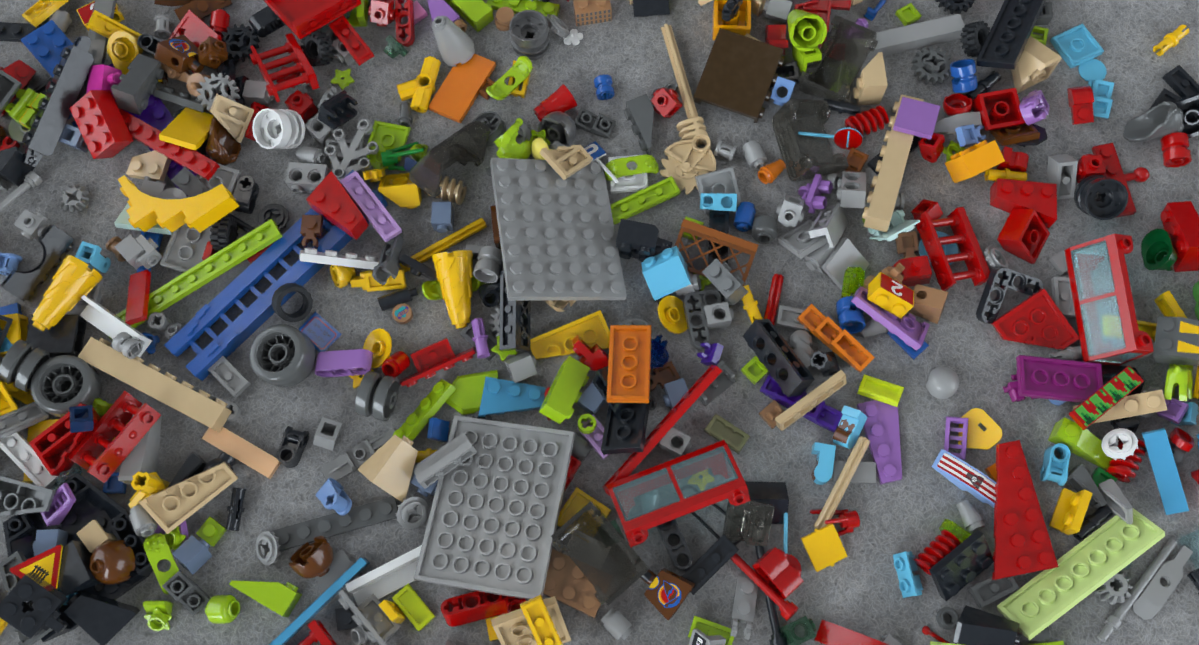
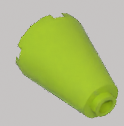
(806, 30)

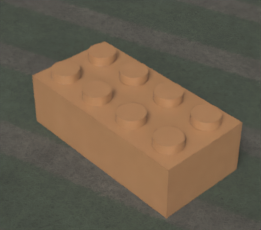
(570, 585)

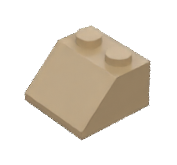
(872, 82)

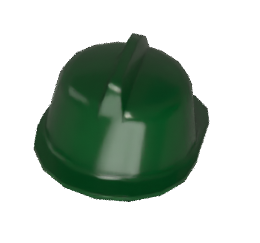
(1158, 250)

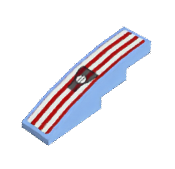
(966, 477)

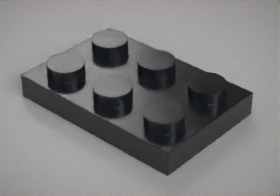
(625, 429)
(961, 565)

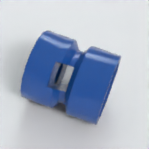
(963, 74)
(849, 316)

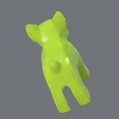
(1181, 376)

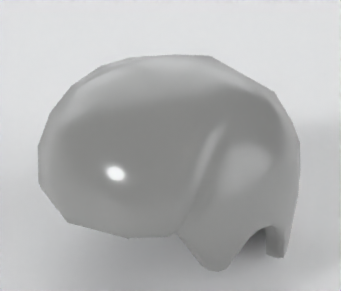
(942, 382)

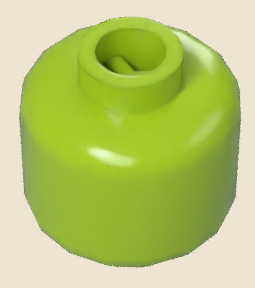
(222, 609)

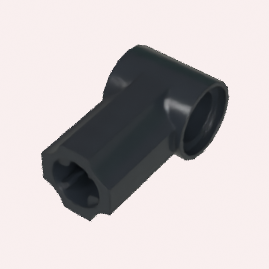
(825, 362)

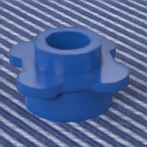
(155, 339)

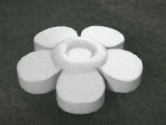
(573, 37)

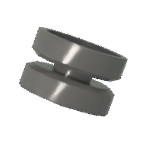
(21, 363)
(377, 396)

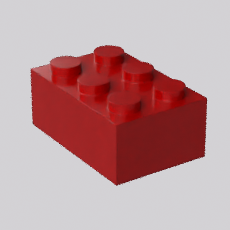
(101, 124)

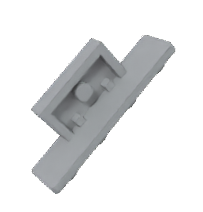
(371, 617)

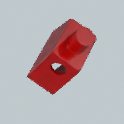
(916, 270)

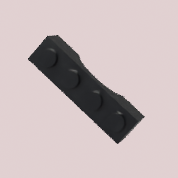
(54, 244)

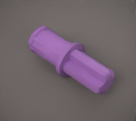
(480, 338)

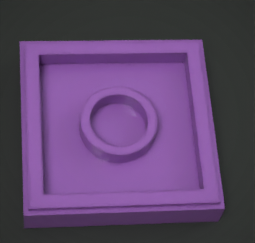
(916, 118)

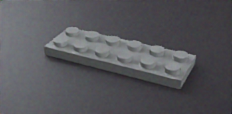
(187, 244)

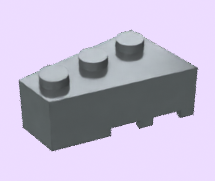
(138, 84)

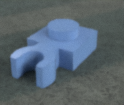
(969, 135)

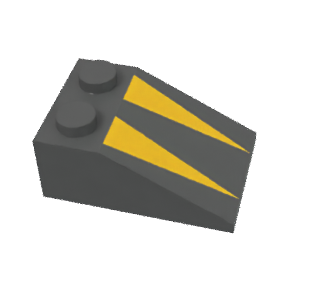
(1177, 341)

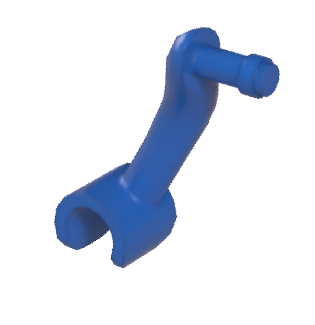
(871, 13)

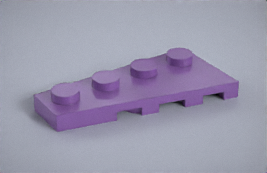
(905, 328)
(884, 438)

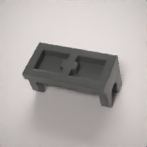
(719, 385)

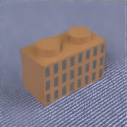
(592, 11)

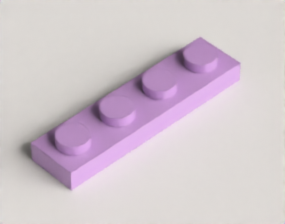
(370, 206)

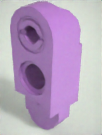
(1034, 107)

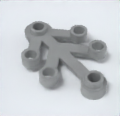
(351, 153)

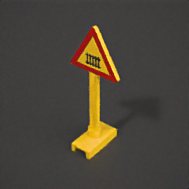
(44, 565)

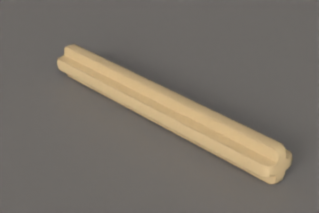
(842, 482)

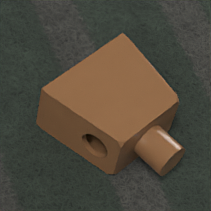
(928, 303)

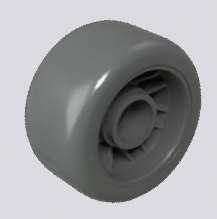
(282, 355)
(54, 377)

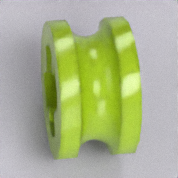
(588, 429)

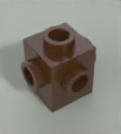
(212, 52)

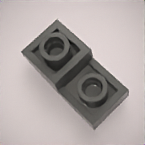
(598, 125)
(187, 592)

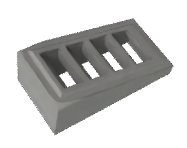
(1116, 500)

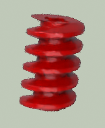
(868, 120)
(1122, 468)
(938, 549)

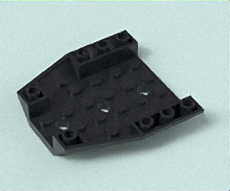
(89, 505)

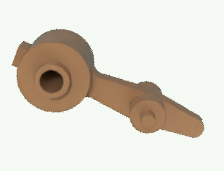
(191, 80)

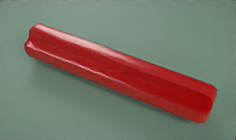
(773, 298)

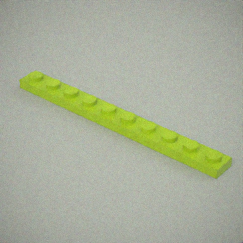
(210, 268)

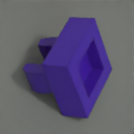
(711, 353)

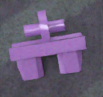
(812, 193)

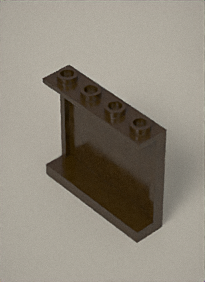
(739, 74)

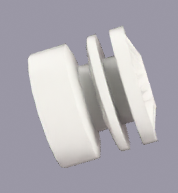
(278, 128)

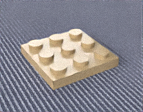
(514, 629)

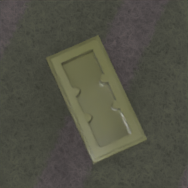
(724, 430)

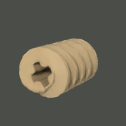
(451, 191)

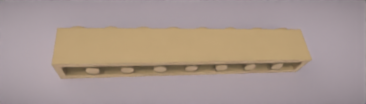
(890, 175)
(156, 385)

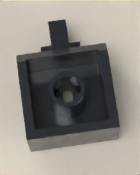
(639, 240)
(45, 610)

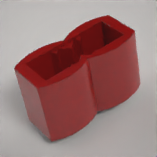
(778, 573)

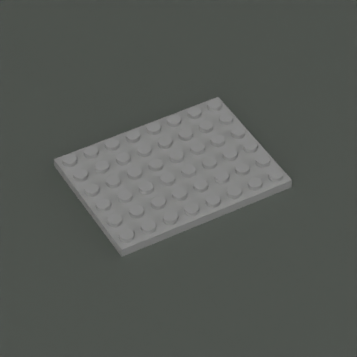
(556, 232)
(497, 510)

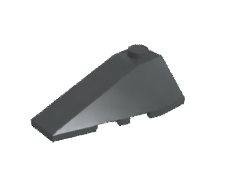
(23, 497)

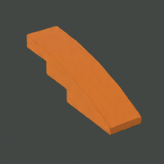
(835, 338)

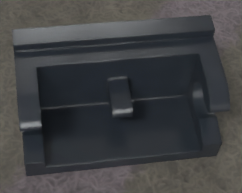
(337, 110)

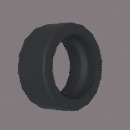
(305, 309)

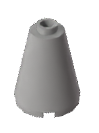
(452, 42)

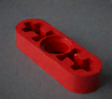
(409, 26)

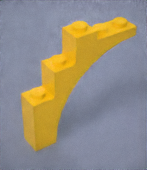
(194, 211)

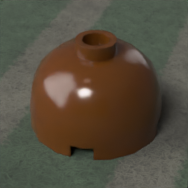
(313, 559)
(112, 562)

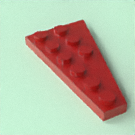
(1019, 526)

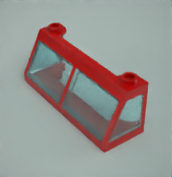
(1105, 301)
(676, 490)

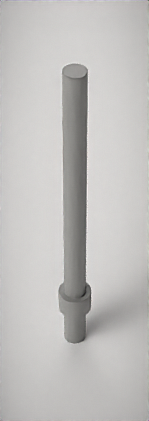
(1114, 621)

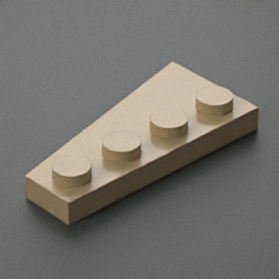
(183, 499)

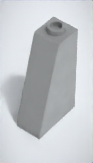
(144, 455)

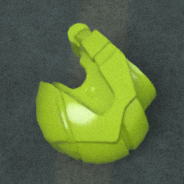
(509, 147)

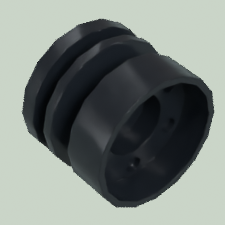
(1111, 200)

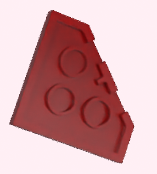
(1036, 323)

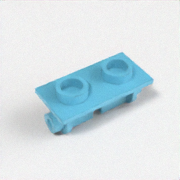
(905, 565)

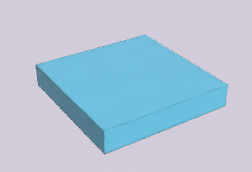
(1076, 46)

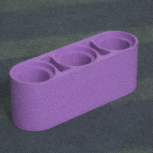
(343, 363)

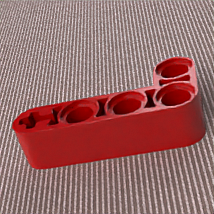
(477, 606)

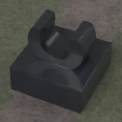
(1126, 423)

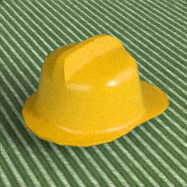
(122, 50)

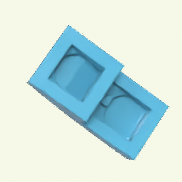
(1102, 94)

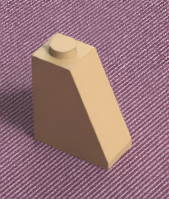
(1034, 65)
(392, 466)

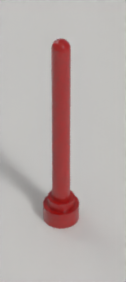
(786, 608)

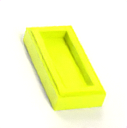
(880, 390)
(413, 607)

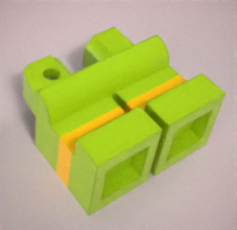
(25, 107)

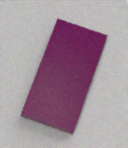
(1057, 378)

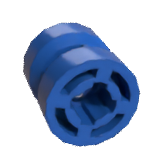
(603, 85)

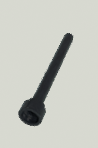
(777, 637)

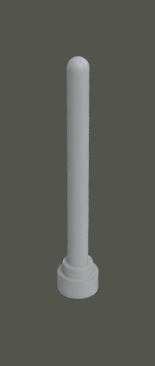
(31, 180)

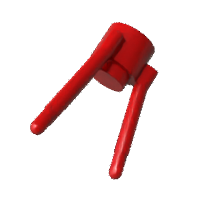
(846, 519)

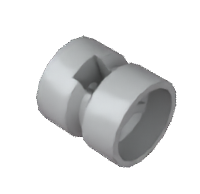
(488, 264)

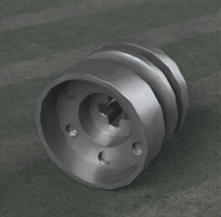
(529, 34)

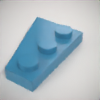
(507, 396)

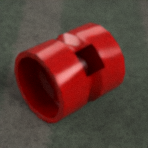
(1175, 149)

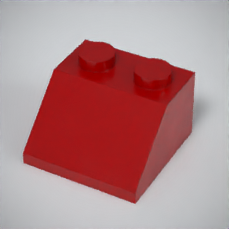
(998, 109)
(1023, 234)

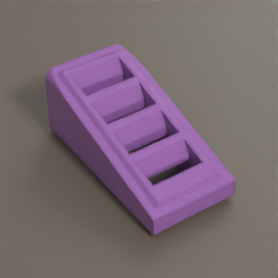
(957, 420)
(59, 508)

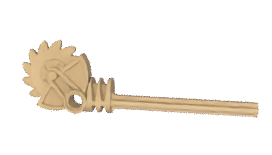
(684, 156)

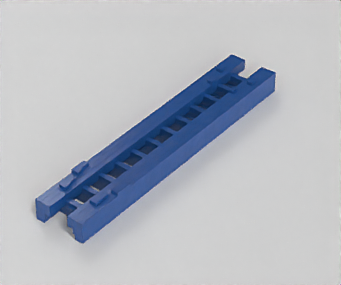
(260, 309)

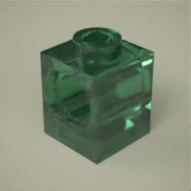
(792, 638)

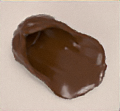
(221, 145)

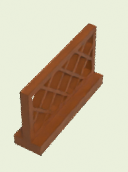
(717, 237)

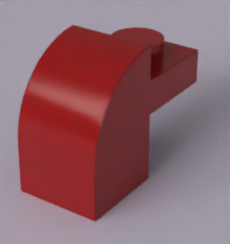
(776, 36)

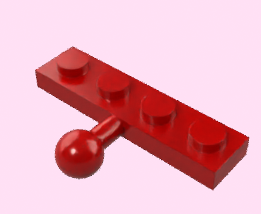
(1115, 172)

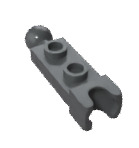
(389, 260)

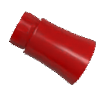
(560, 100)

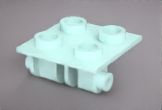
(896, 226)

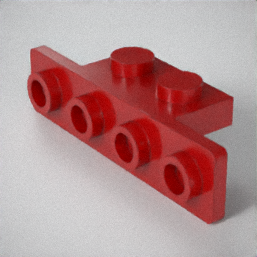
(434, 358)

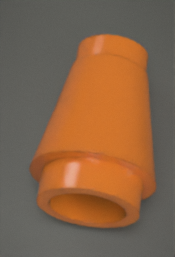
(771, 171)

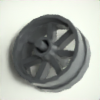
(496, 130)

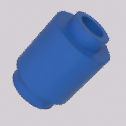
(745, 216)

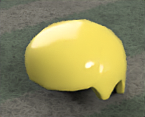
(536, 147)

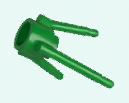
(390, 156)

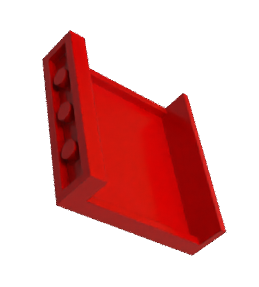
(309, 15)

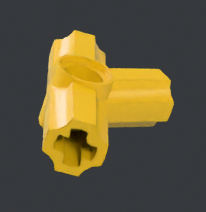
(415, 89)
(146, 485)

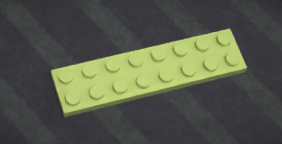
(1079, 573)

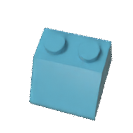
(665, 272)

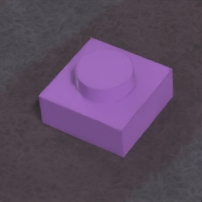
(1175, 411)

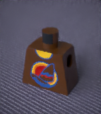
(179, 54)
(666, 591)

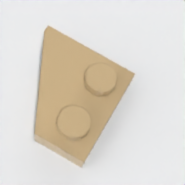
(232, 116)
(566, 159)
(149, 164)

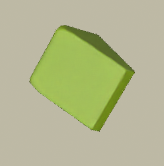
(164, 606)

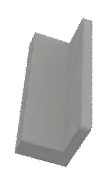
(830, 222)
(444, 460)

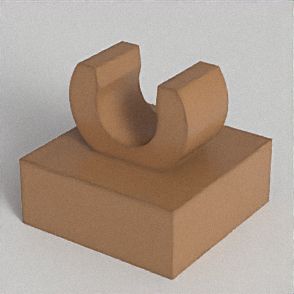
(770, 413)

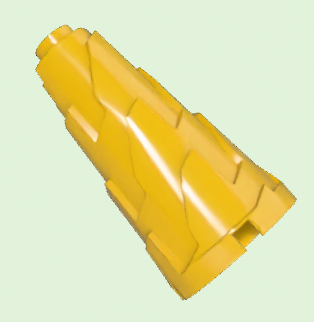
(455, 278)
(68, 286)

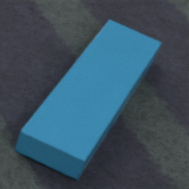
(1165, 471)

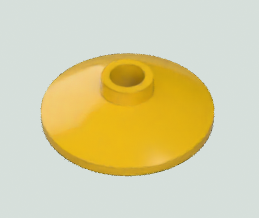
(672, 314)
(380, 344)

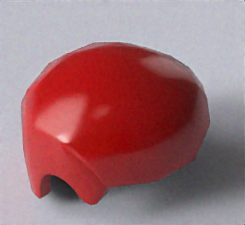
(957, 104)

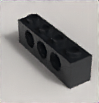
(778, 357)

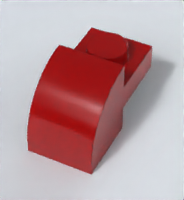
(1081, 104)
(592, 357)

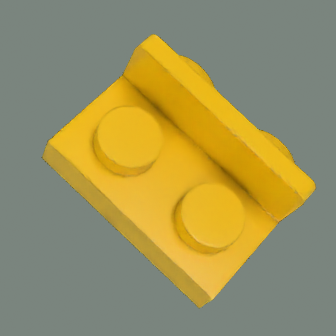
(1070, 511)

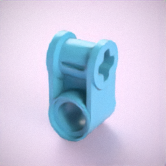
(1054, 468)

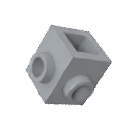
(790, 211)
(31, 224)

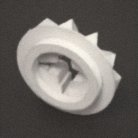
(1110, 443)

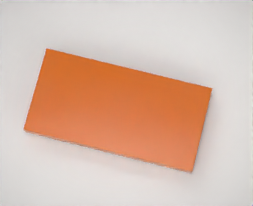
(461, 88)
(629, 364)

